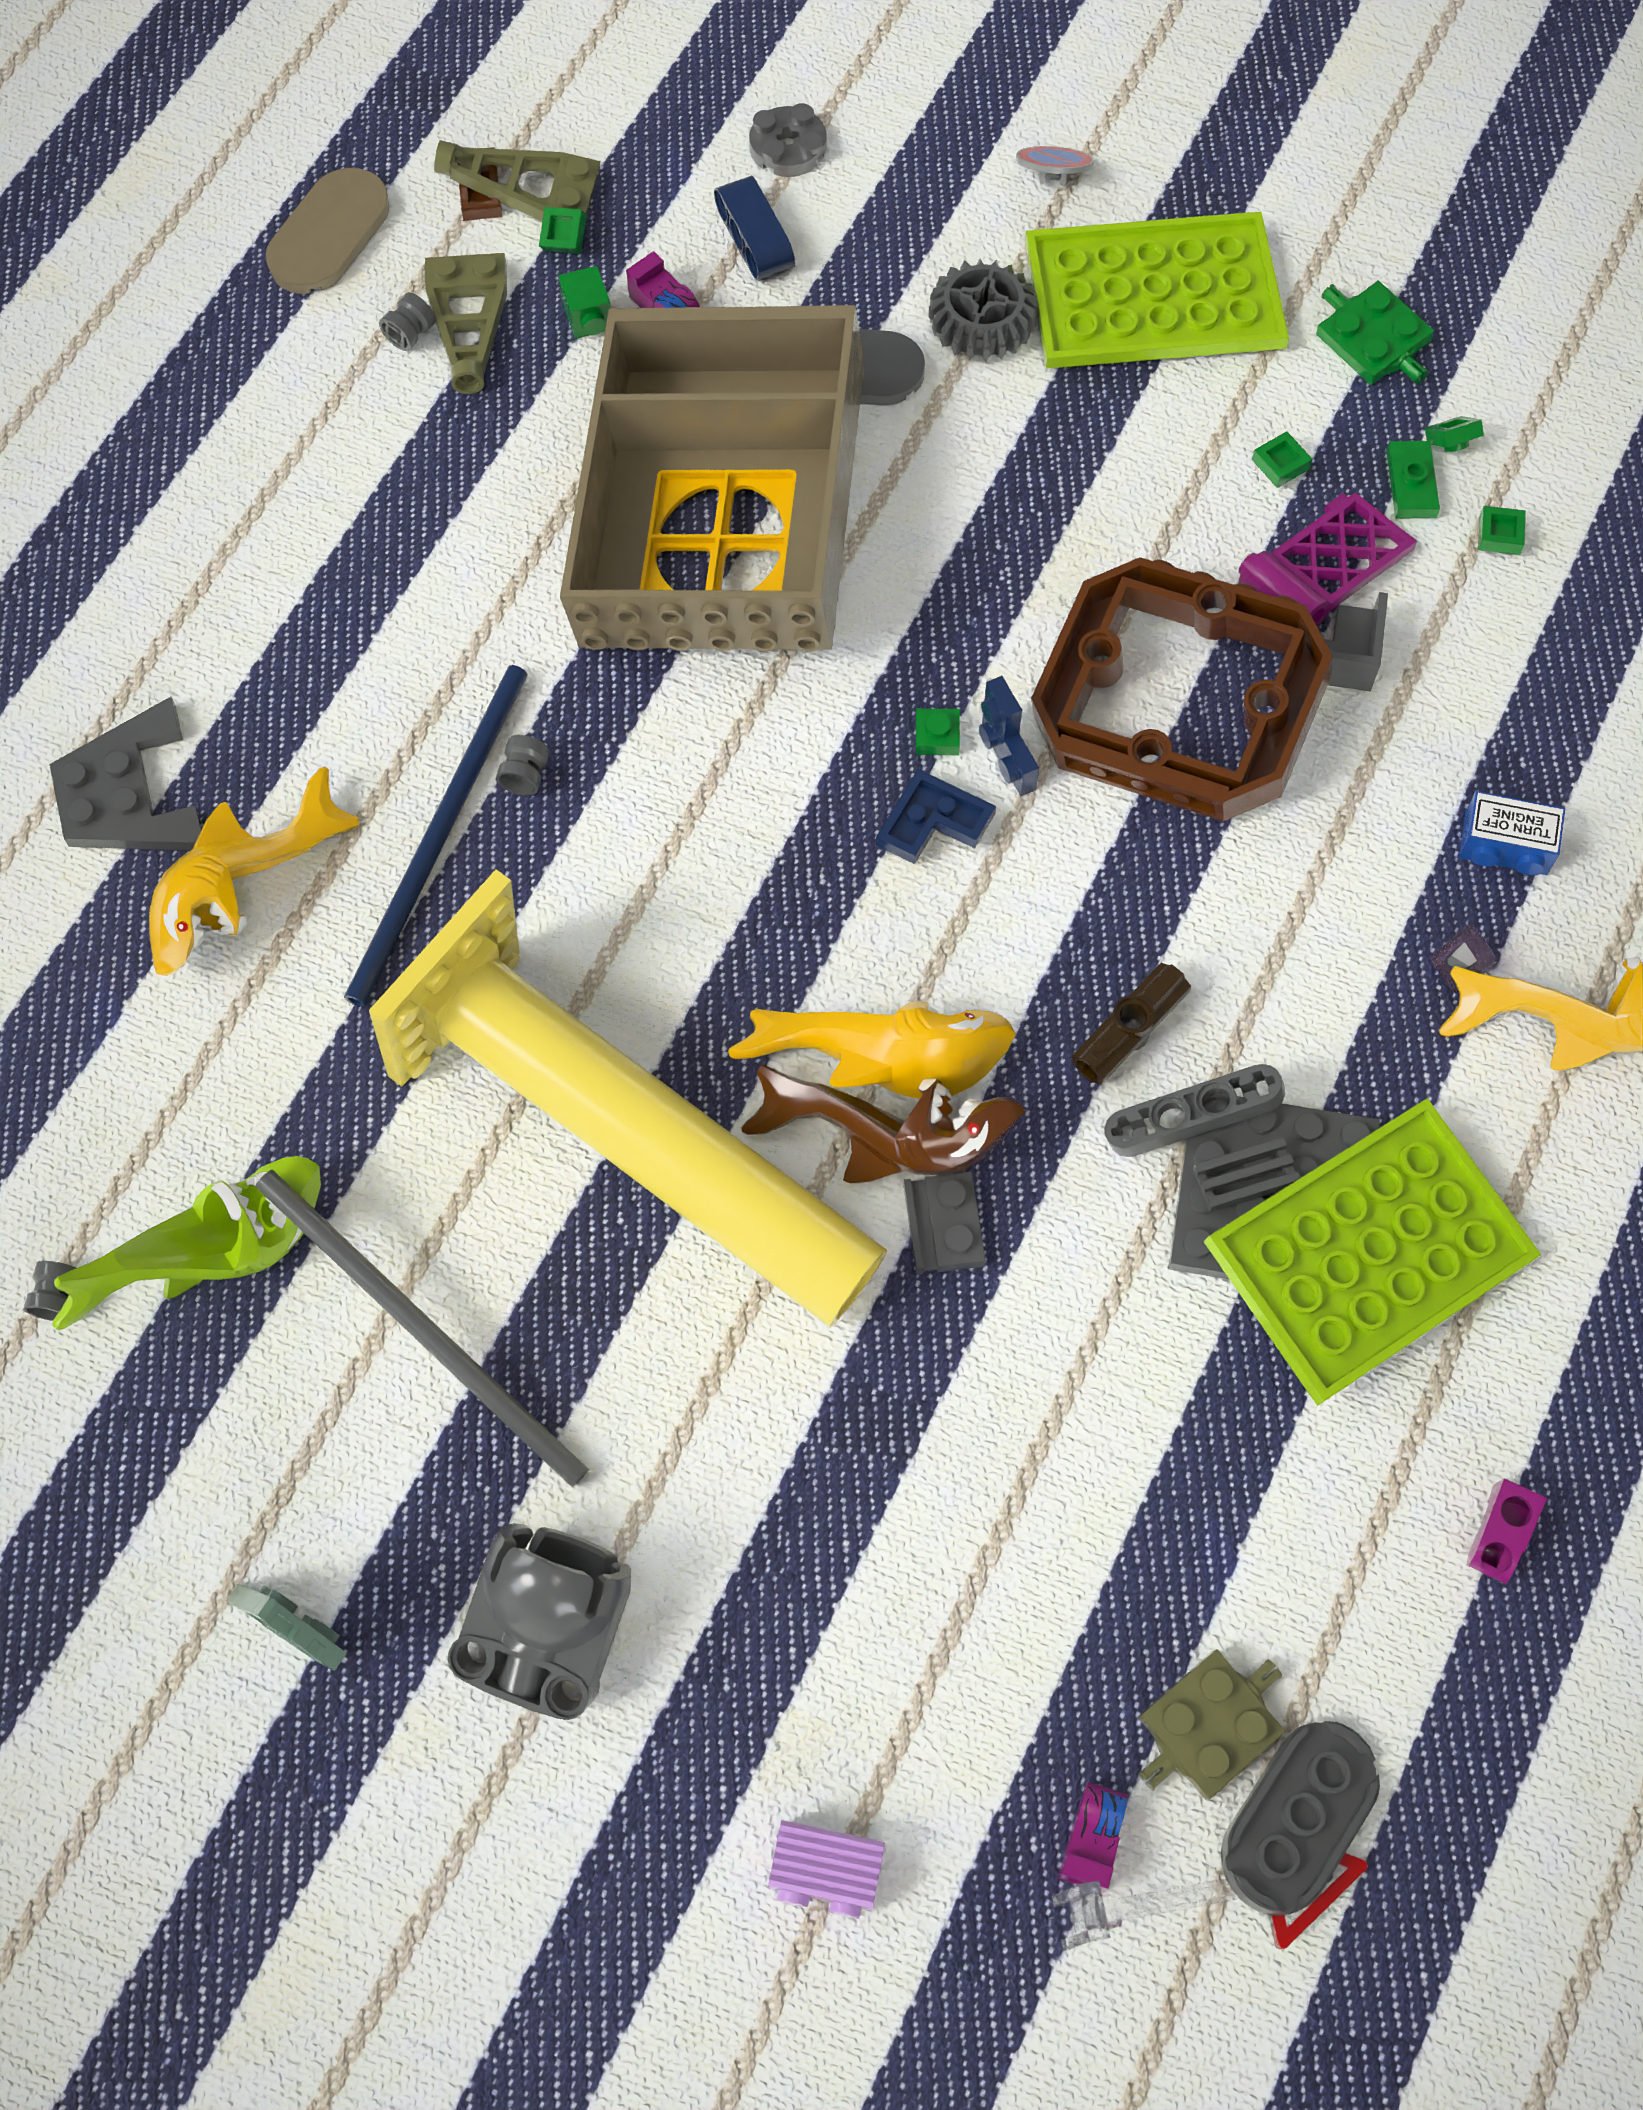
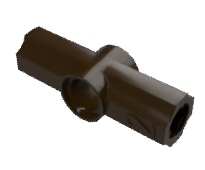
(1116, 1042)

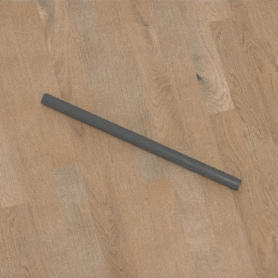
(422, 1328)

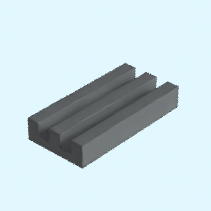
(1282, 1161)

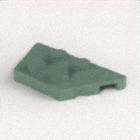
(277, 1615)

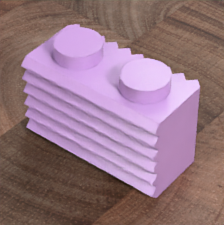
(825, 1868)

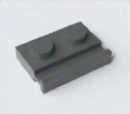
(944, 1223)

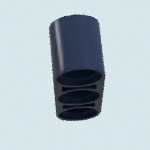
(754, 227)

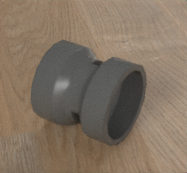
(407, 321)
(522, 767)
(46, 1299)

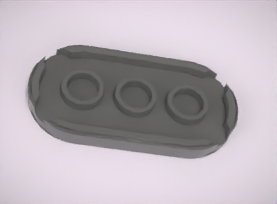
(891, 367)
(1300, 1818)

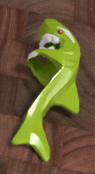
(222, 1236)

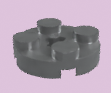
(787, 122)

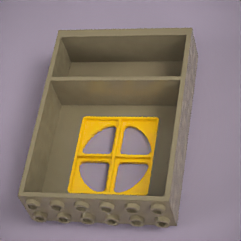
(727, 407)

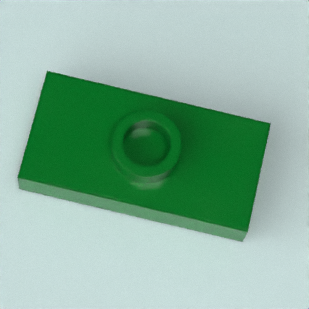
(1412, 479)

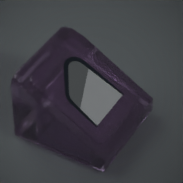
(1465, 951)

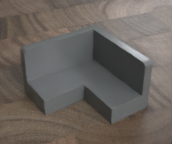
(1357, 645)

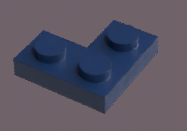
(1001, 732)
(931, 806)

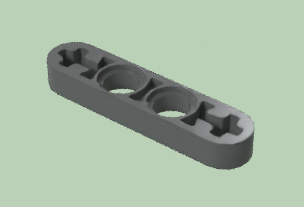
(1196, 1118)

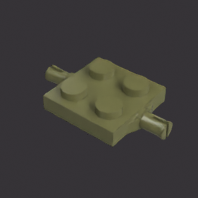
(1211, 1724)

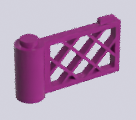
(1279, 577)

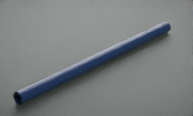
(435, 837)

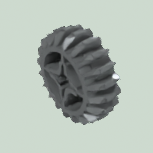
(983, 310)

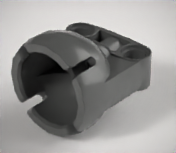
(542, 1619)

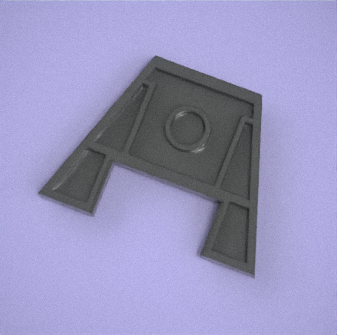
(106, 792)

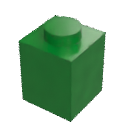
(585, 301)

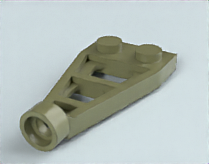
(571, 188)
(467, 277)

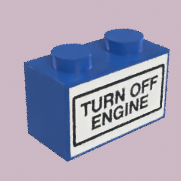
(1512, 833)

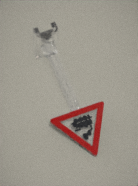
(1097, 1913)

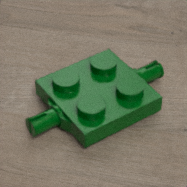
(1375, 333)

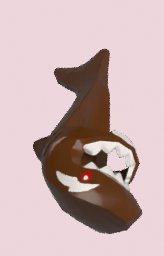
(882, 1142)

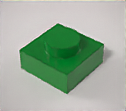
(562, 230)
(1454, 433)
(1282, 459)
(1501, 530)
(937, 731)

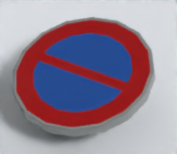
(1054, 160)

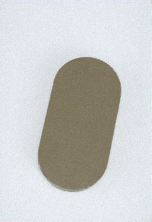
(327, 230)

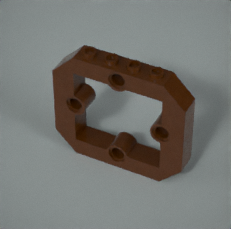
(1182, 597)

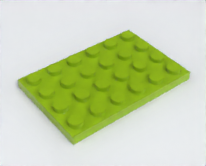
(1155, 290)
(1371, 1250)

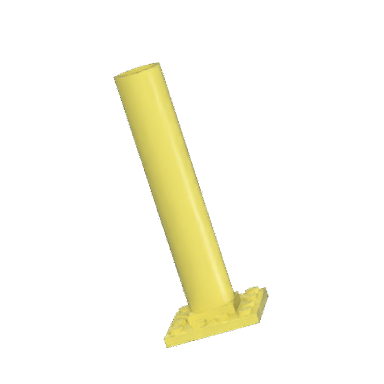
(471, 996)

